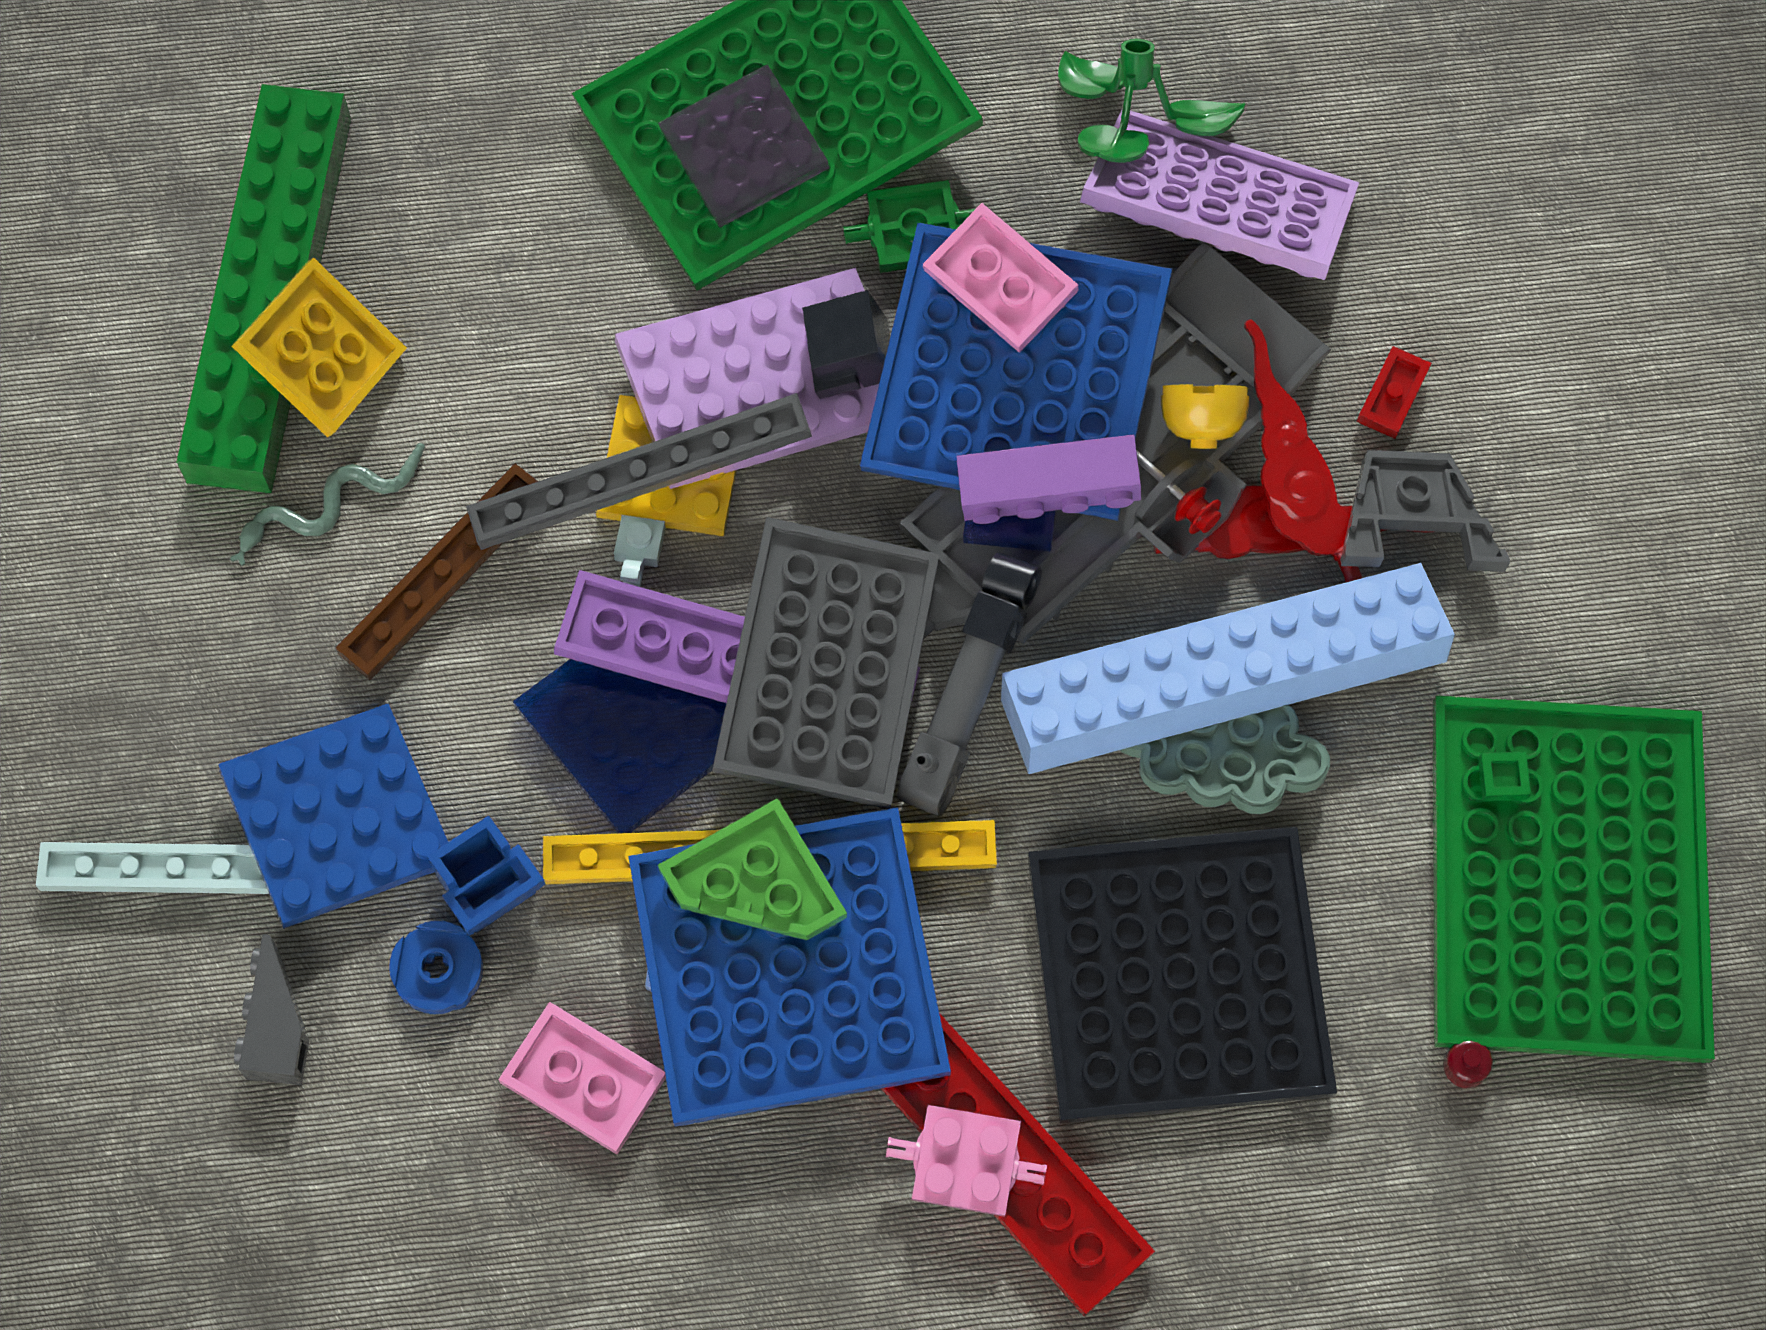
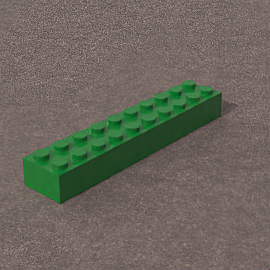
(274, 230)

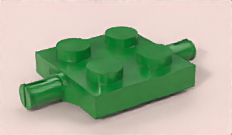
(895, 218)

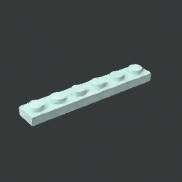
(148, 868)

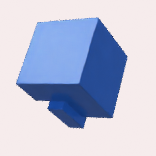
(483, 875)

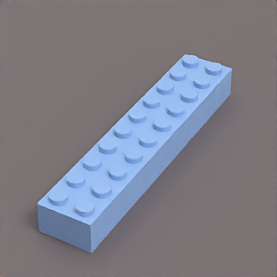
(1225, 667)

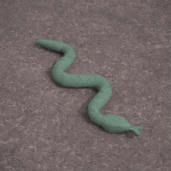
(254, 530)

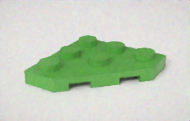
(756, 877)

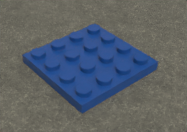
(334, 814)

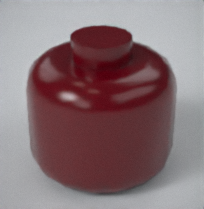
(1467, 1064)

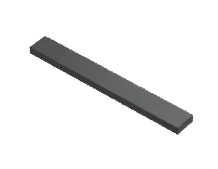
(638, 471)

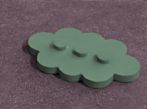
(1236, 761)

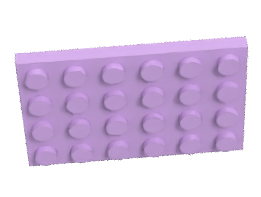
(1226, 197)
(739, 359)

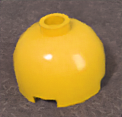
(1204, 412)

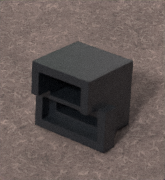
(846, 343)

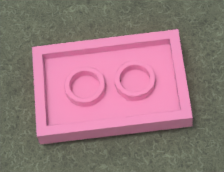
(1000, 277)
(583, 1078)

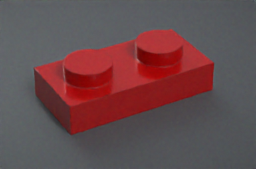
(1393, 392)

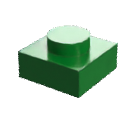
(1504, 776)

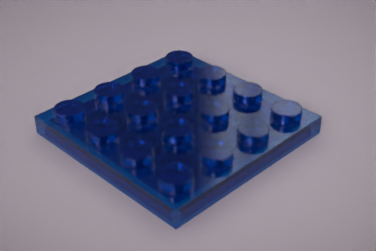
(623, 737)

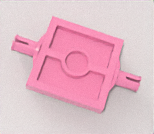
(966, 1160)

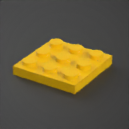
(319, 347)
(691, 507)

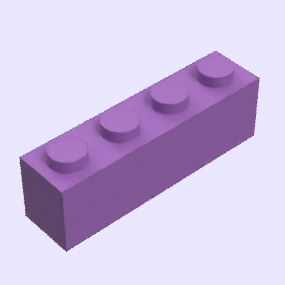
(1049, 479)

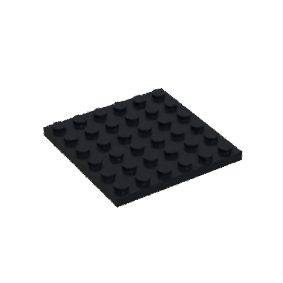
(1180, 975)

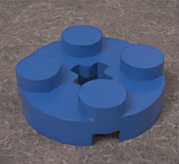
(451, 989)

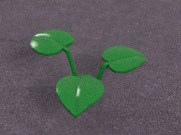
(1134, 71)

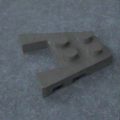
(1416, 495)

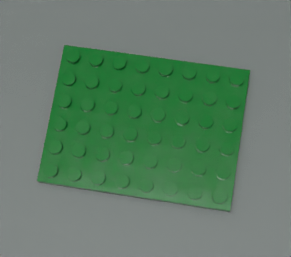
(852, 72)
(1588, 903)

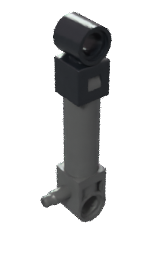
(990, 633)

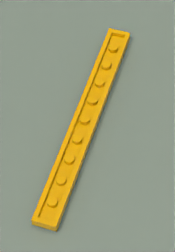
(606, 859)

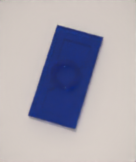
(1013, 532)

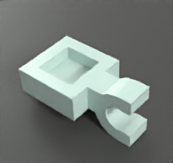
(638, 546)

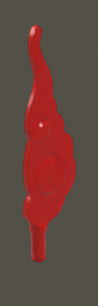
(1295, 473)
(1250, 530)

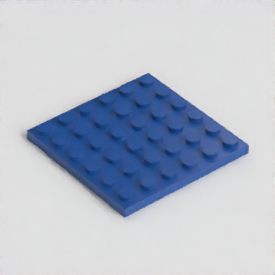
(966, 391)
(786, 1019)

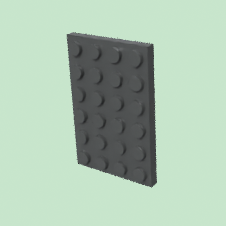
(826, 663)

